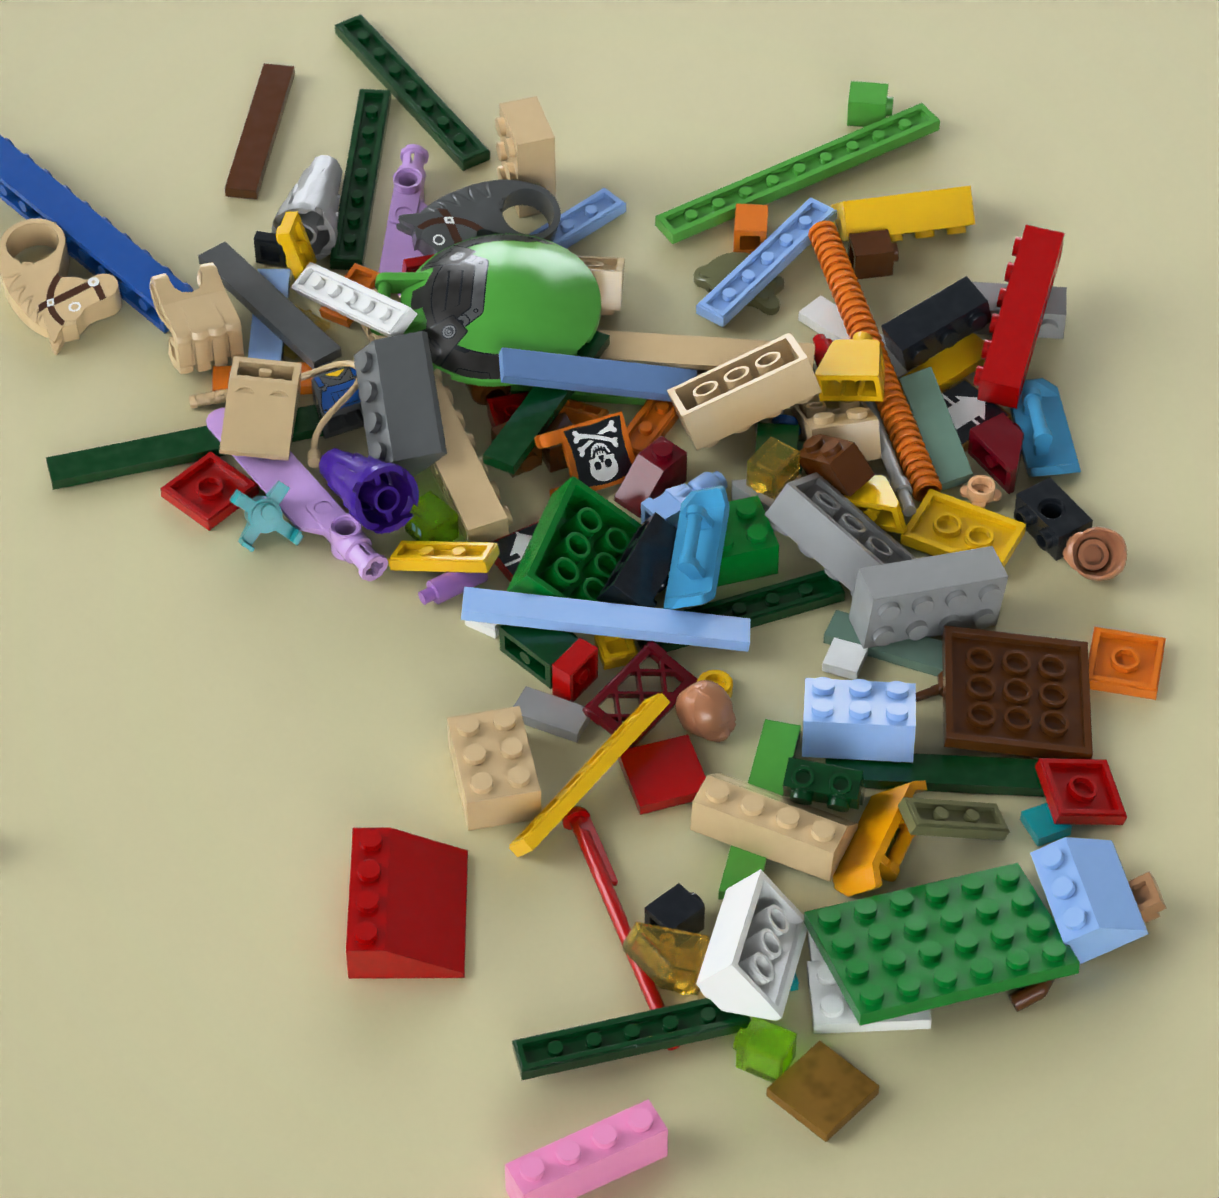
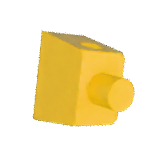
(852, 370)

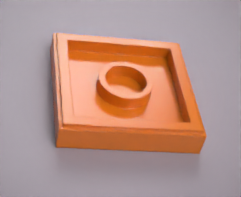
(1125, 662)

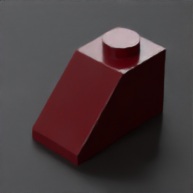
(998, 449)
(653, 471)

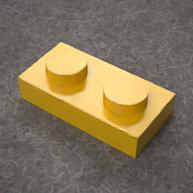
(295, 243)

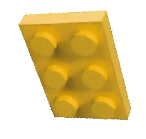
(952, 525)

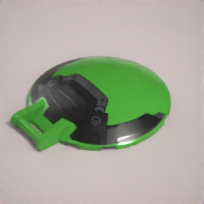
(495, 296)

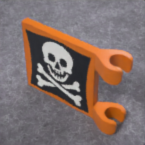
(594, 450)

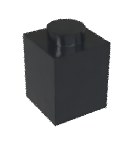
(677, 910)

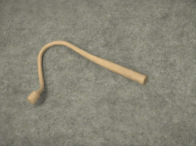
(313, 454)

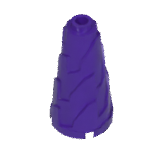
(372, 490)

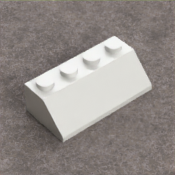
(753, 950)

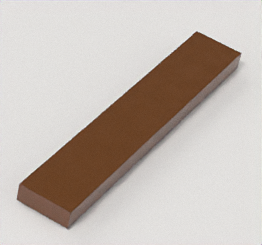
(260, 131)

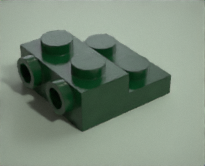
(824, 783)

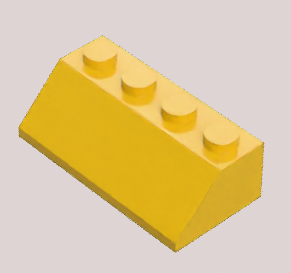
(908, 213)

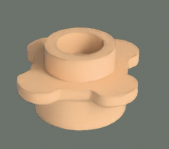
(980, 491)

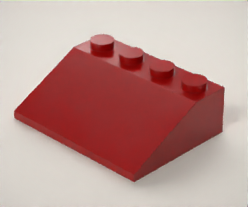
(405, 906)

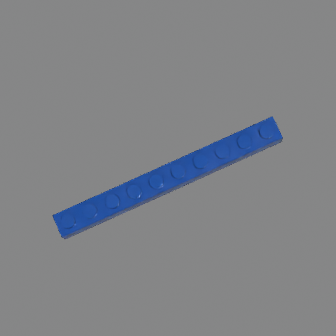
(88, 235)

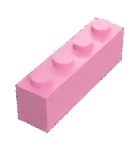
(590, 1156)

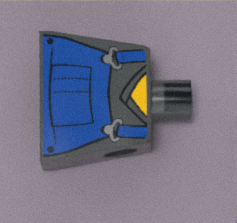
(327, 390)

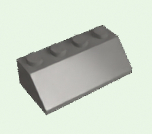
(832, 529)

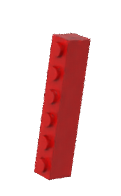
(1020, 316)

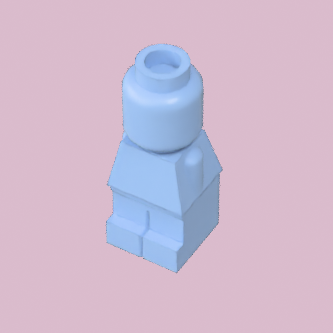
(669, 503)

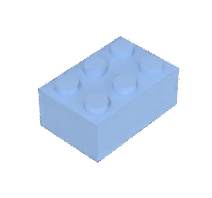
(859, 719)

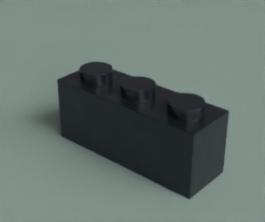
(936, 323)
(643, 565)

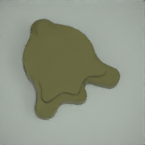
(718, 269)

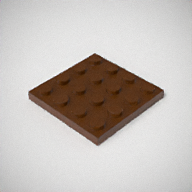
(1016, 694)

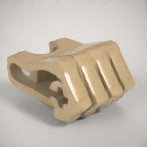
(201, 321)

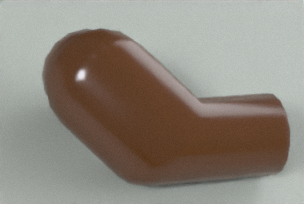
(1029, 994)

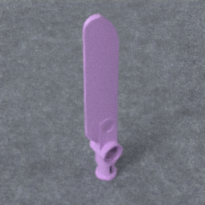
(406, 199)
(311, 506)

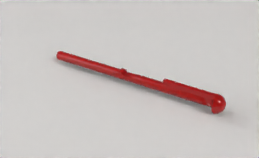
(579, 821)

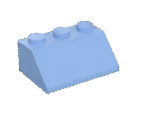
(1089, 895)

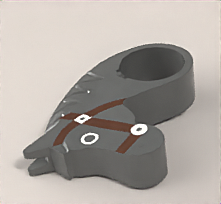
(475, 213)

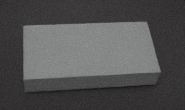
(552, 714)

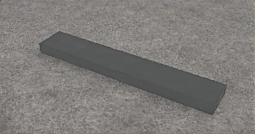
(271, 307)

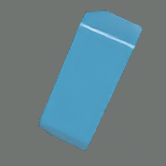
(1047, 438)
(698, 548)

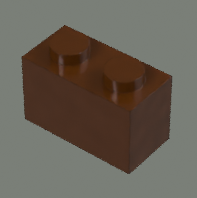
(837, 462)

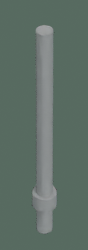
(898, 483)

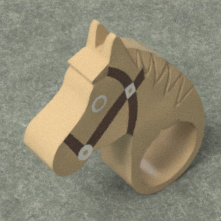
(43, 293)

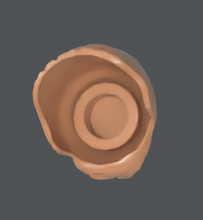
(1096, 553)
(706, 711)

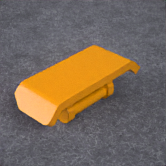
(865, 857)

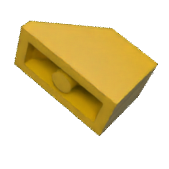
(880, 504)

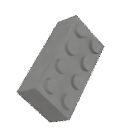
(926, 595)

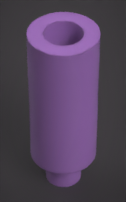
(449, 585)

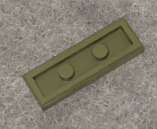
(953, 818)

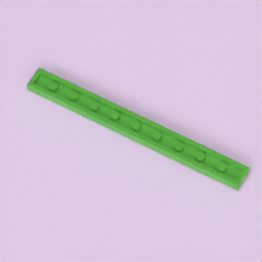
(797, 172)

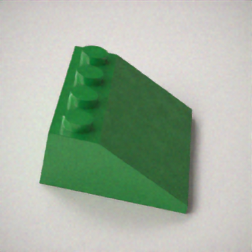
(574, 545)

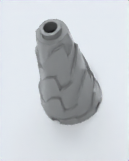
(317, 204)

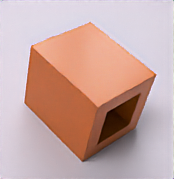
(750, 227)

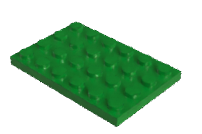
(940, 943)

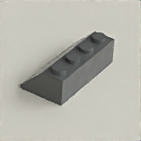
(400, 401)

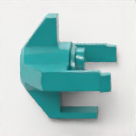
(265, 516)

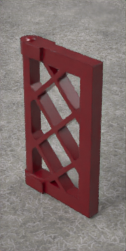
(667, 668)

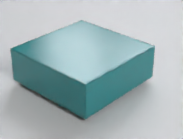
(1041, 826)

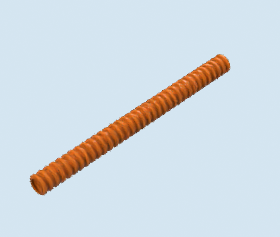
(857, 318)

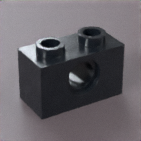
(1050, 516)

